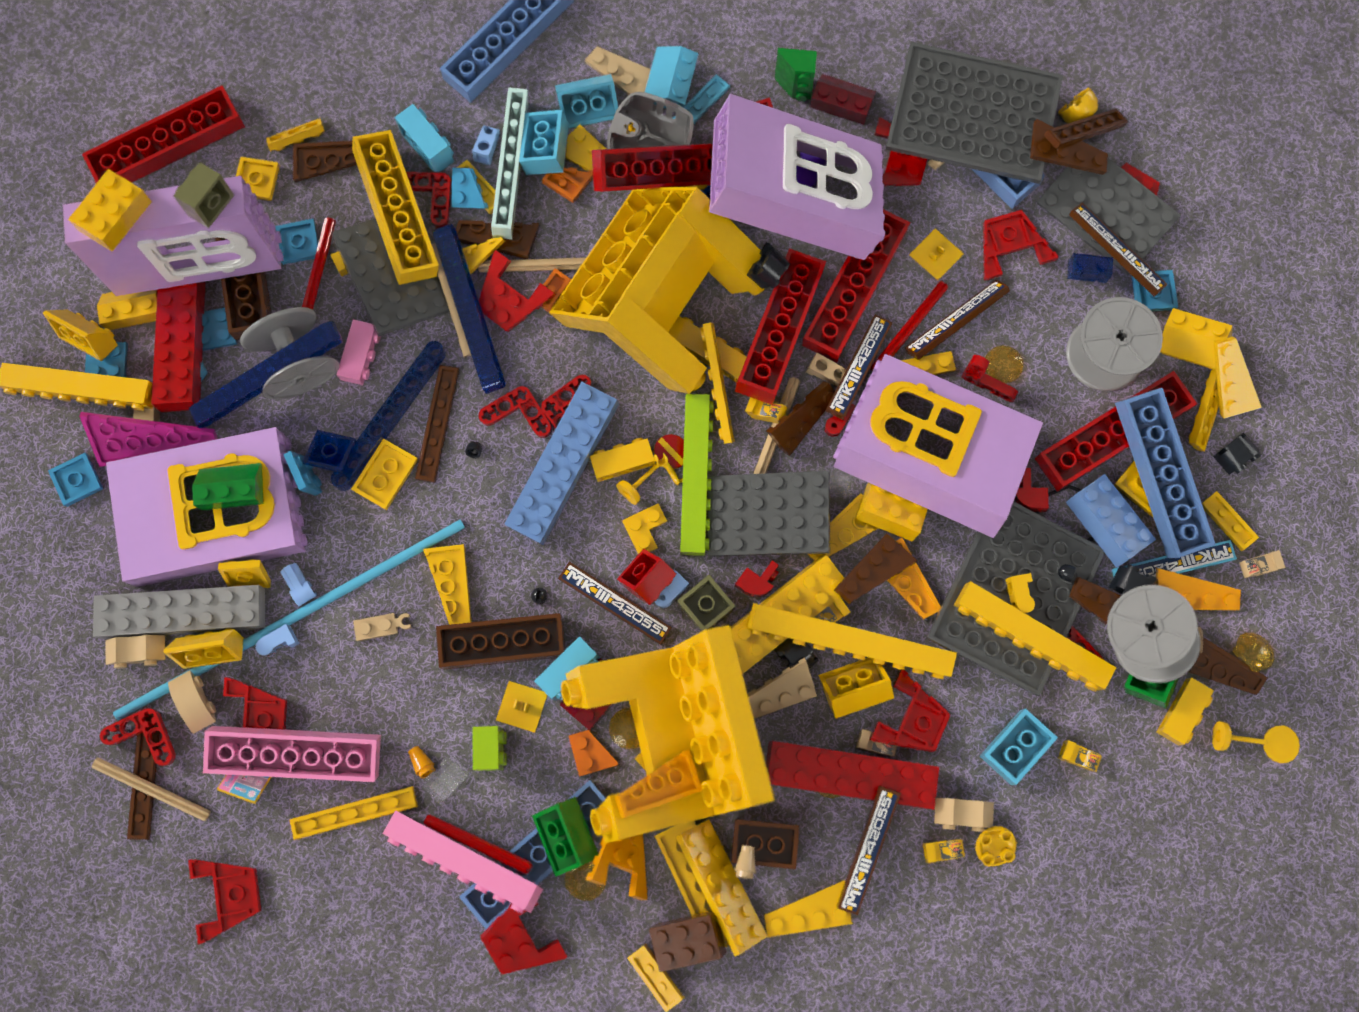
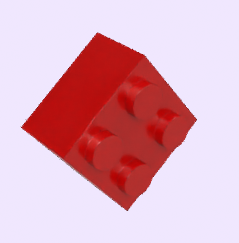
(647, 576)

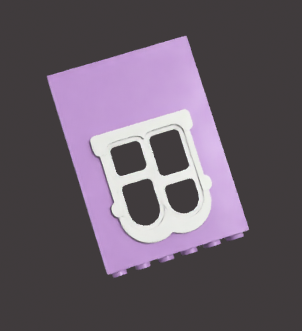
(758, 184)
(145, 264)

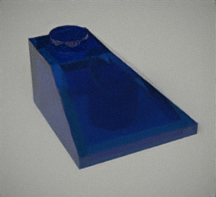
(329, 451)

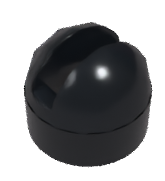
(470, 448)
(1066, 572)
(543, 596)

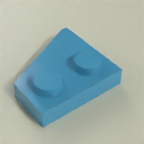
(466, 190)

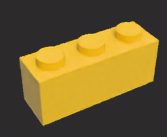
(622, 459)
(1185, 712)

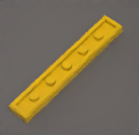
(353, 813)

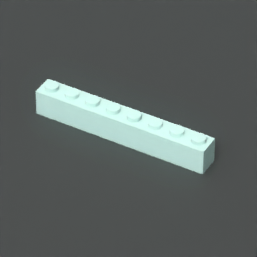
(509, 164)

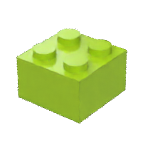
(488, 748)

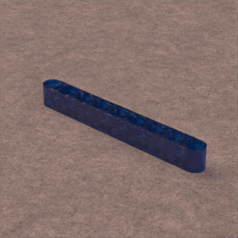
(469, 308)
(252, 381)
(390, 405)

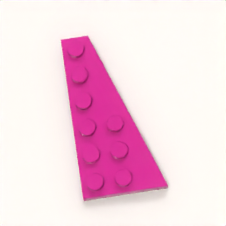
(124, 437)

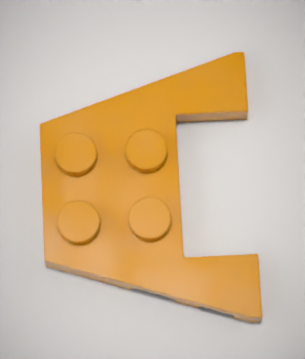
(626, 855)

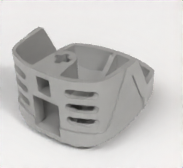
(650, 125)

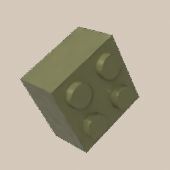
(203, 195)
(706, 604)

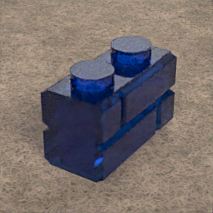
(1090, 268)

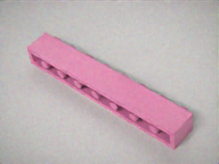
(461, 860)

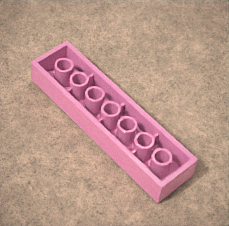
(291, 753)

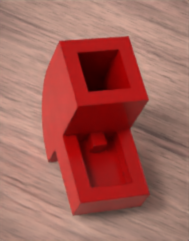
(1031, 498)
(757, 586)

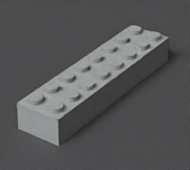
(179, 611)

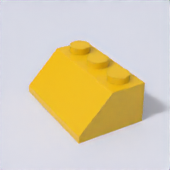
(127, 309)
(81, 333)
(1192, 337)
(206, 648)
(856, 687)

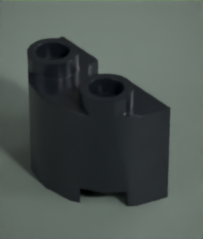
(769, 267)
(1236, 454)
(1129, 578)
(796, 652)

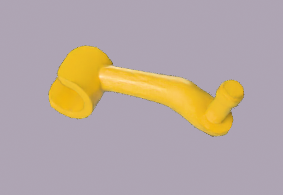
(664, 463)

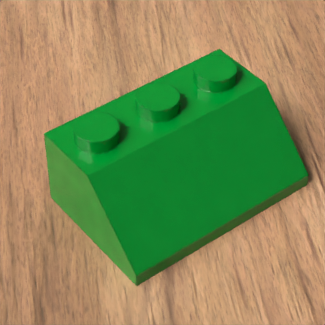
(796, 72)
(228, 487)
(565, 836)

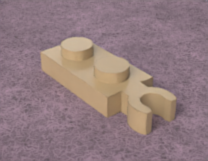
(379, 626)

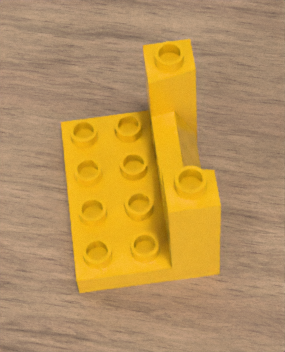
(647, 273)
(680, 702)

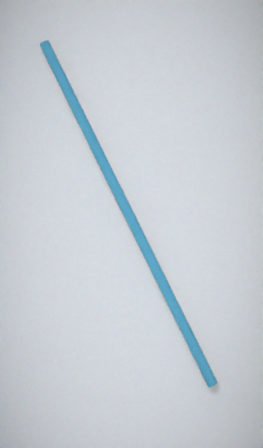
(305, 611)

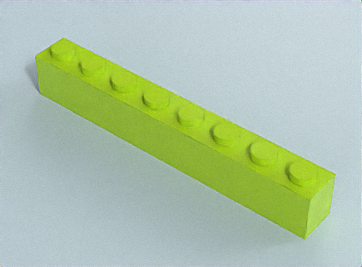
(695, 481)

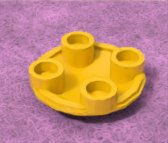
(994, 843)

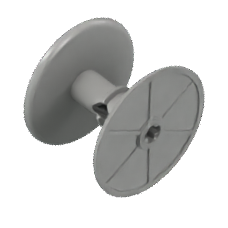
(279, 331)
(1114, 344)
(1154, 633)

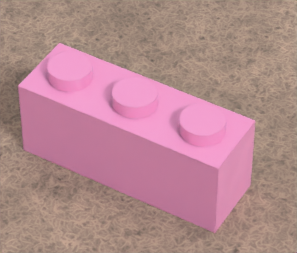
(358, 353)

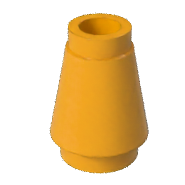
(421, 762)

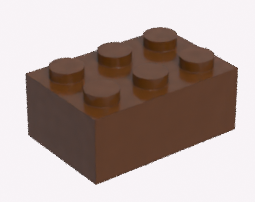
(772, 842)
(687, 941)

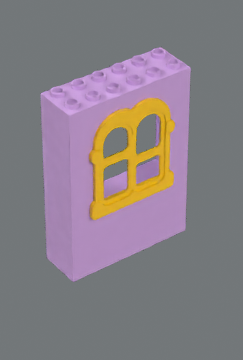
(986, 455)
(154, 511)

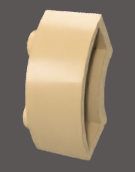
(134, 650)
(191, 701)
(964, 813)

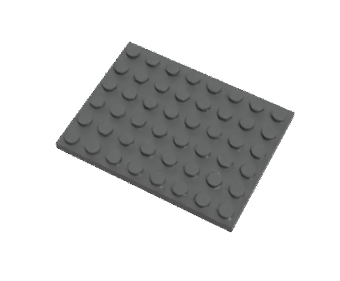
(972, 111)
(1020, 547)

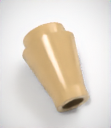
(745, 865)

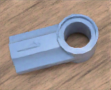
(299, 587)

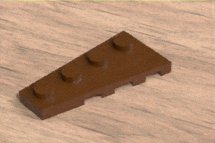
(1076, 155)
(321, 158)
(479, 232)
(798, 423)
(878, 566)
(1093, 598)
(1226, 669)

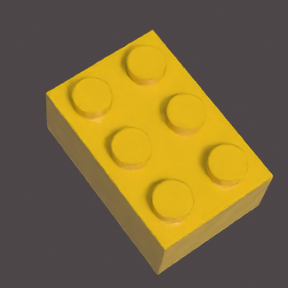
(110, 210)
(891, 512)

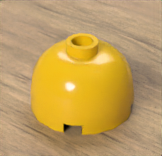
(1082, 106)

